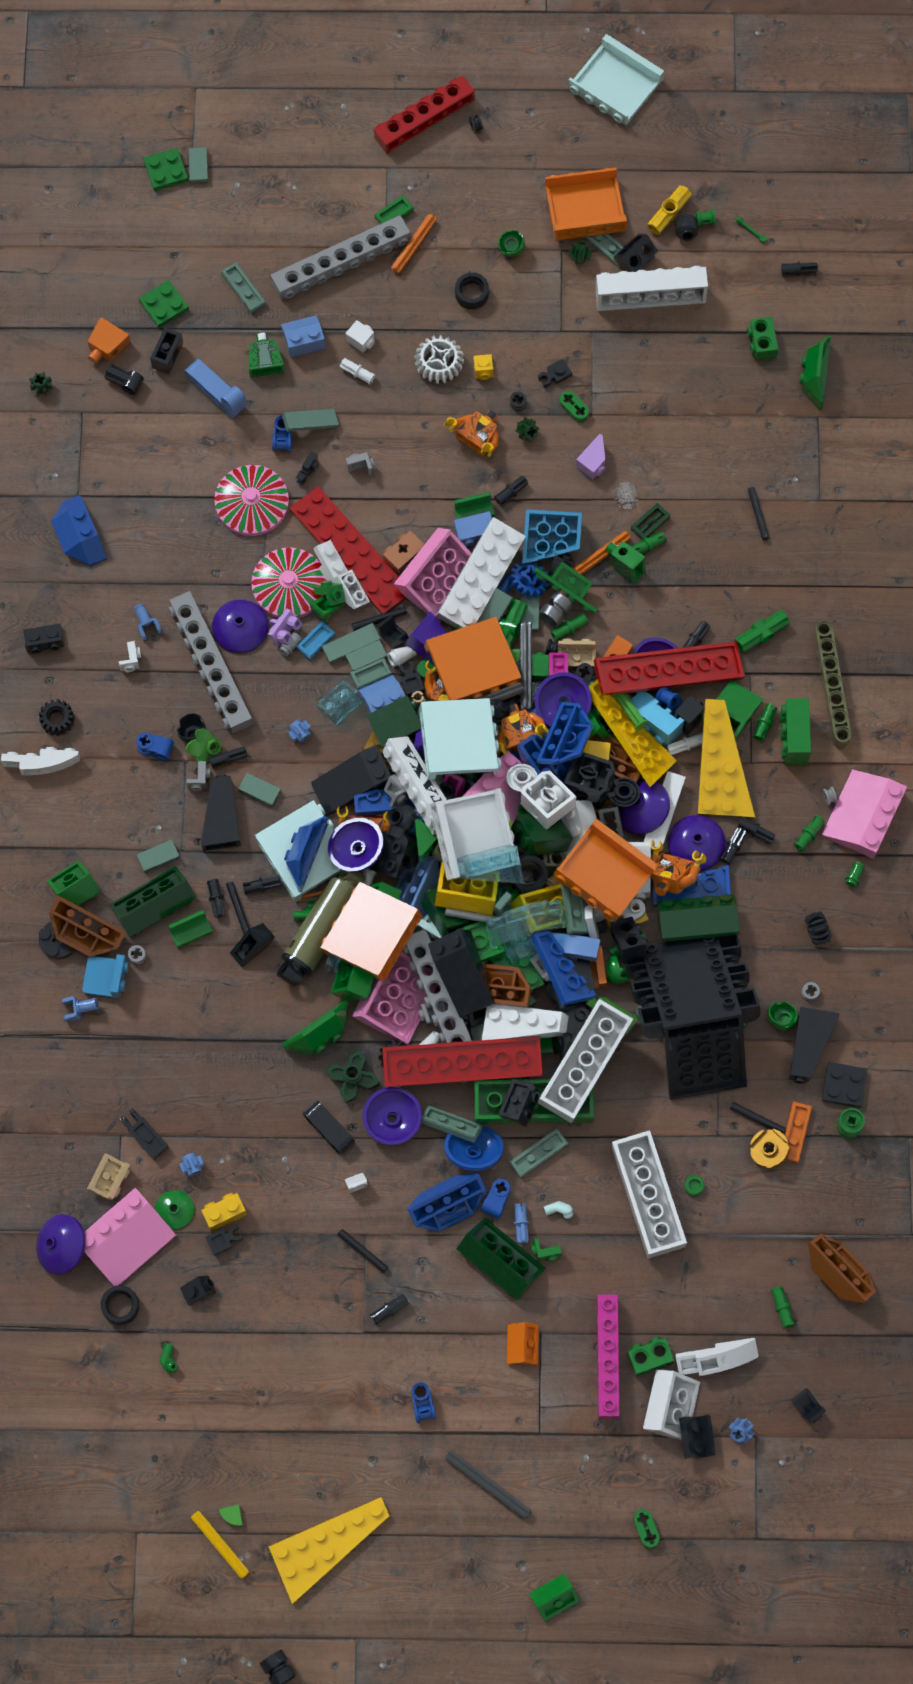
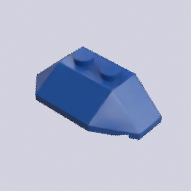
(77, 532)
(566, 736)
(529, 752)
(304, 850)
(447, 1202)

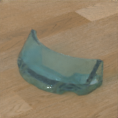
(525, 920)

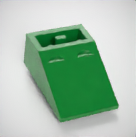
(740, 706)

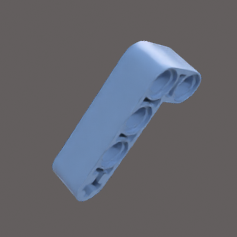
(229, 399)

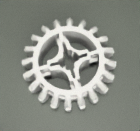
(443, 351)

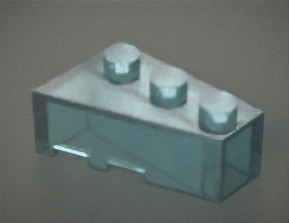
(495, 864)

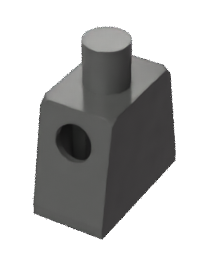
(611, 818)

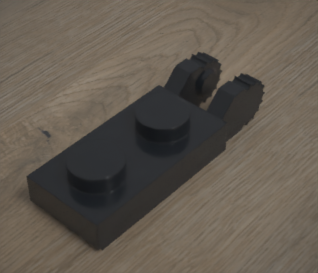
(145, 1135)

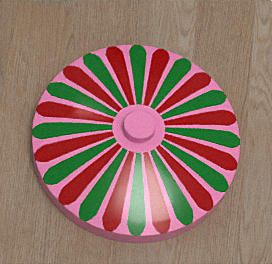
(251, 500)
(287, 581)

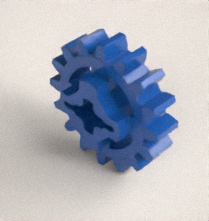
(526, 581)

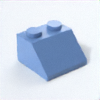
(303, 336)
(381, 693)

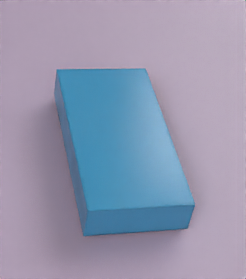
(315, 640)

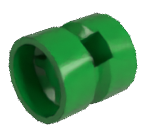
(850, 1123)

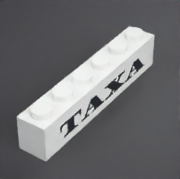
(413, 776)

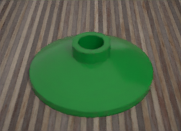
(184, 1212)

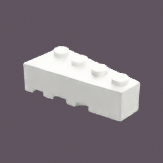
(518, 1022)

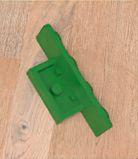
(569, 581)

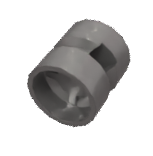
(555, 609)

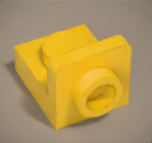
(483, 367)

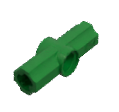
(512, 622)
(762, 631)

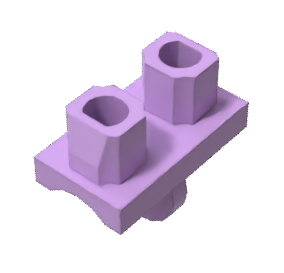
(282, 626)

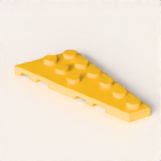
(643, 749)
(721, 773)
(316, 1551)

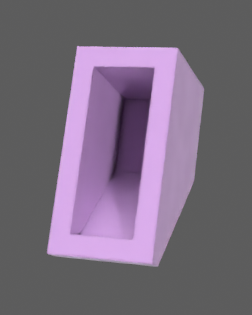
(593, 458)

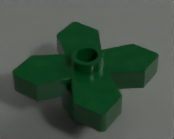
(350, 1085)

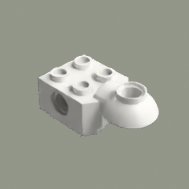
(541, 794)

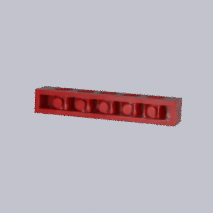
(419, 122)

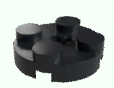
(51, 949)

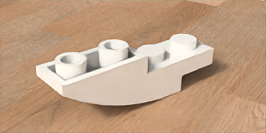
(335, 571)
(48, 761)
(717, 1359)

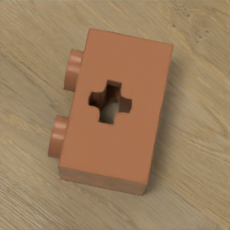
(399, 561)

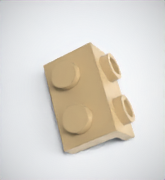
(578, 652)
(108, 1177)

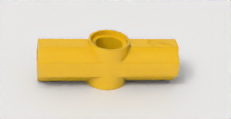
(664, 217)

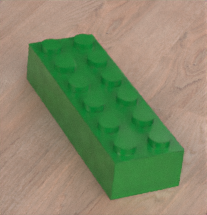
(350, 981)
(491, 1095)

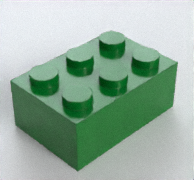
(795, 731)

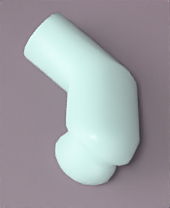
(560, 1207)

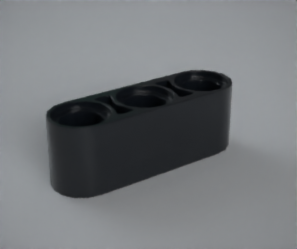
(328, 1127)

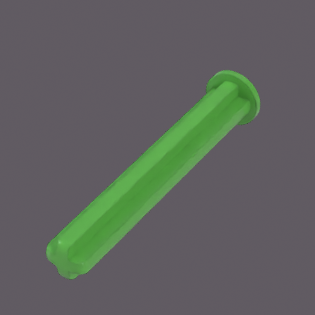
(631, 711)

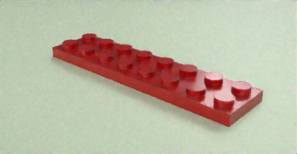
(328, 523)
(668, 668)
(462, 1061)

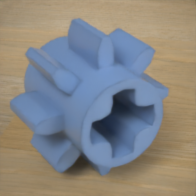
(299, 730)
(191, 1164)
(741, 1430)

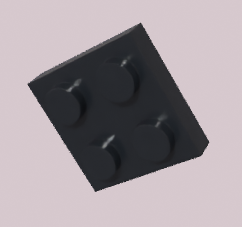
(844, 1084)

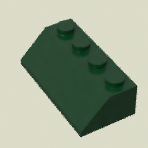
(153, 901)
(698, 917)
(500, 1258)

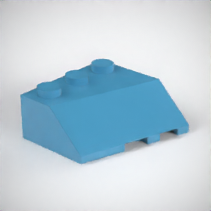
(550, 534)

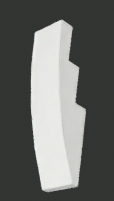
(673, 784)

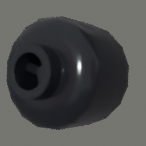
(686, 227)

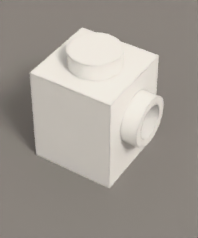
(360, 336)

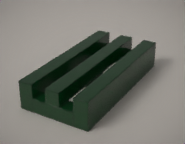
(634, 527)

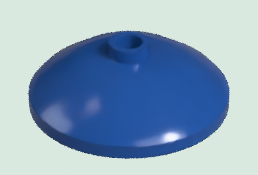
(474, 1156)

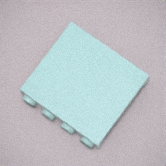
(616, 80)
(459, 737)
(277, 840)

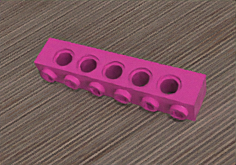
(607, 1357)

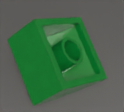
(74, 884)

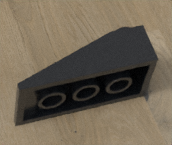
(352, 777)
(462, 971)

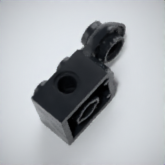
(595, 781)
(399, 850)
(577, 1017)

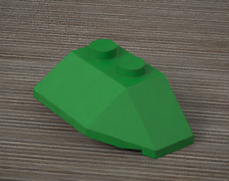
(815, 372)
(320, 1033)

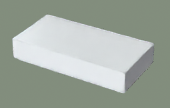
(591, 922)

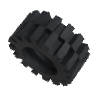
(60, 727)

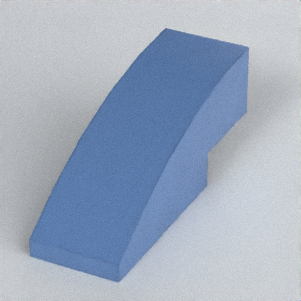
(578, 946)

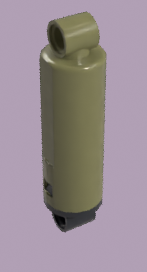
(304, 949)

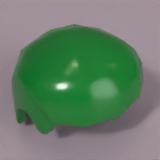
(511, 243)
(615, 973)
(782, 1015)

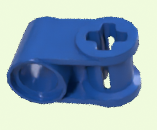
(281, 439)
(668, 699)
(157, 746)
(495, 1202)
(423, 1404)

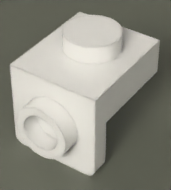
(132, 664)

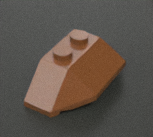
(622, 762)
(83, 929)
(507, 985)
(840, 1269)

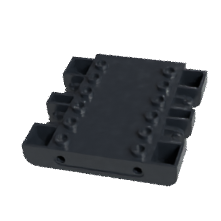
(697, 1003)

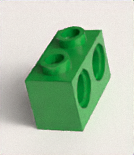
(765, 338)
(652, 1361)

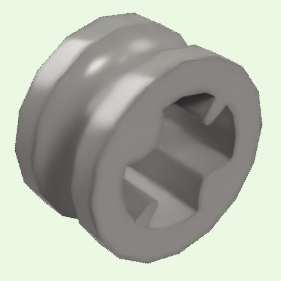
(829, 795)
(140, 959)
(805, 988)

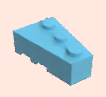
(660, 722)

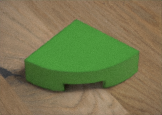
(232, 1515)

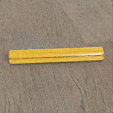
(220, 1544)

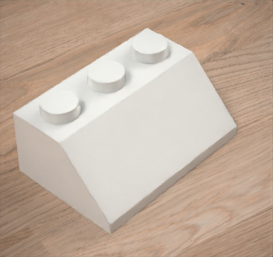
(670, 1399)

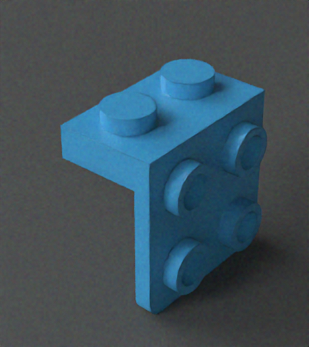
(105, 976)

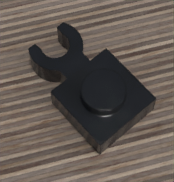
(556, 372)
(309, 465)
(410, 681)
(221, 1241)

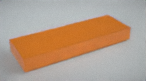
(796, 1129)

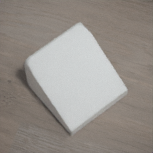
(356, 1182)

